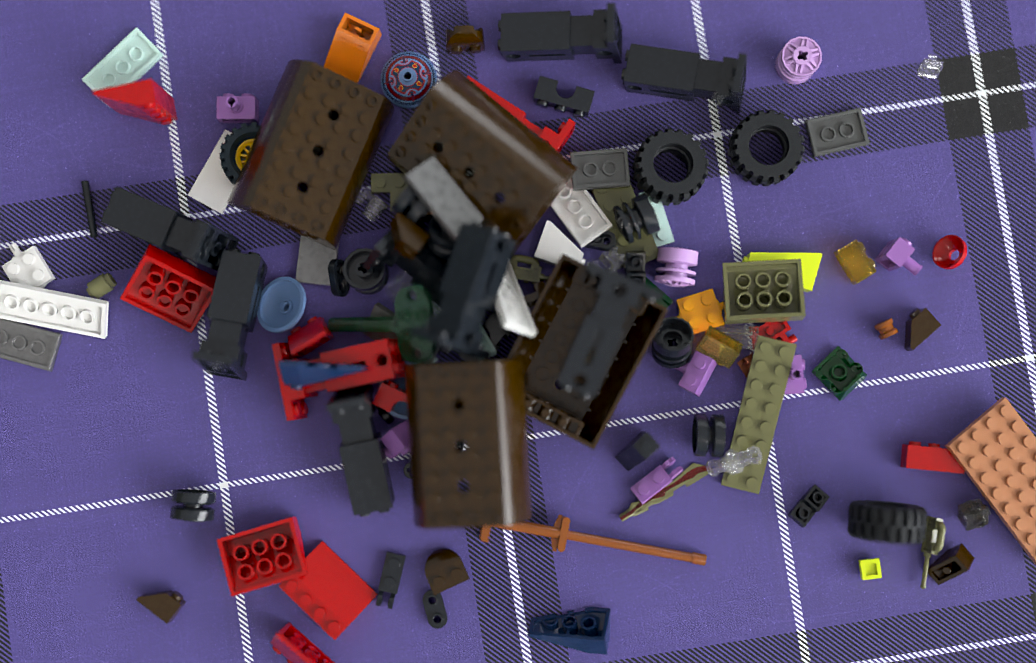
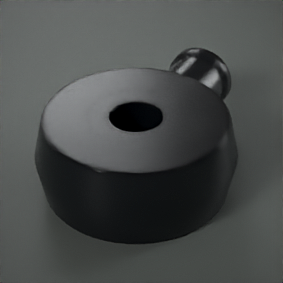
(387, 417)

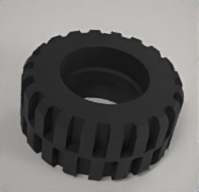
(786, 134)
(687, 150)
(887, 522)

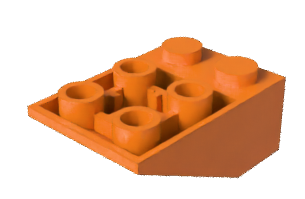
(352, 47)

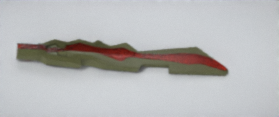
(687, 477)

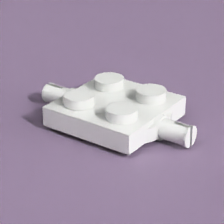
(28, 267)

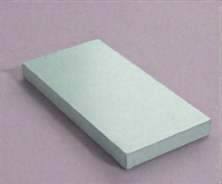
(124, 63)

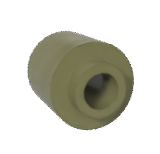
(101, 285)

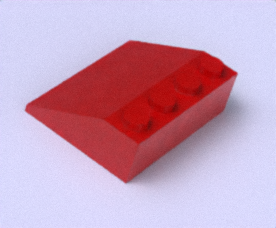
(140, 100)
(169, 288)
(263, 556)
(330, 591)
(297, 647)

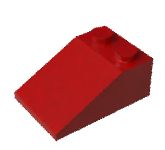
(309, 337)

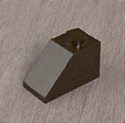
(407, 236)
(919, 327)
(951, 564)
(163, 604)

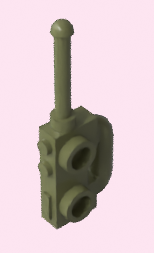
(525, 274)
(932, 544)

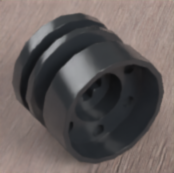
(634, 219)
(673, 343)

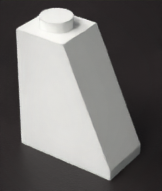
(555, 243)

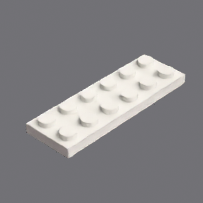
(513, 307)
(53, 309)

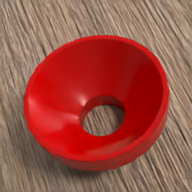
(944, 249)

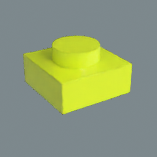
(870, 568)

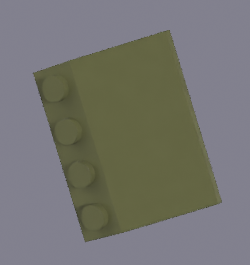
(763, 291)

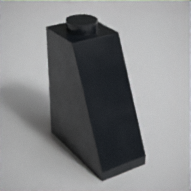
(637, 450)

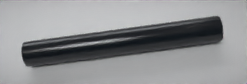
(89, 209)

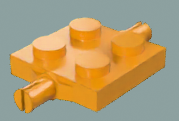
(701, 310)

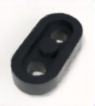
(598, 243)
(338, 283)
(435, 609)

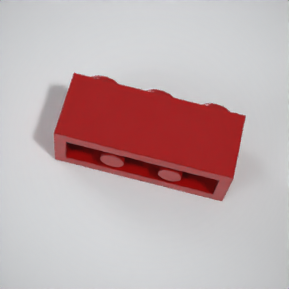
(928, 458)

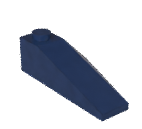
(310, 373)
(581, 630)

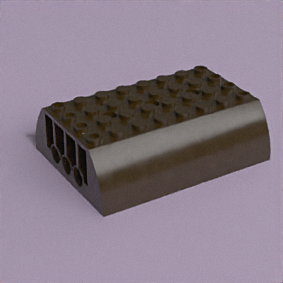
(491, 142)
(284, 154)
(557, 319)
(495, 437)

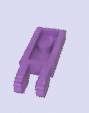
(655, 481)

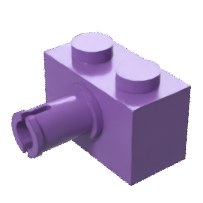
(237, 108)
(897, 254)
(696, 373)
(796, 382)
(397, 440)

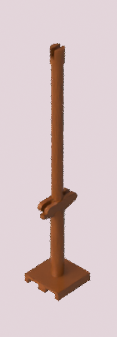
(560, 534)

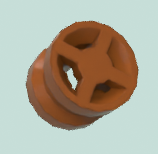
(886, 328)

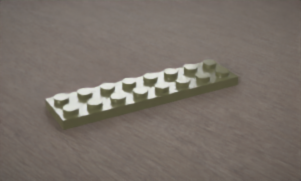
(760, 408)

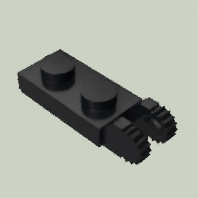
(391, 577)

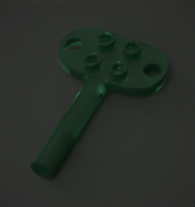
(407, 314)

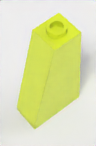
(809, 261)

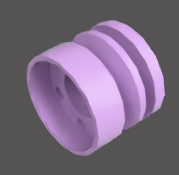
(791, 68)
(676, 266)

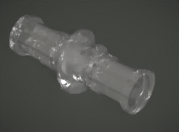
(734, 461)

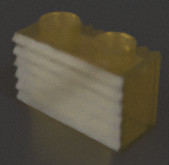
(855, 261)
(719, 347)

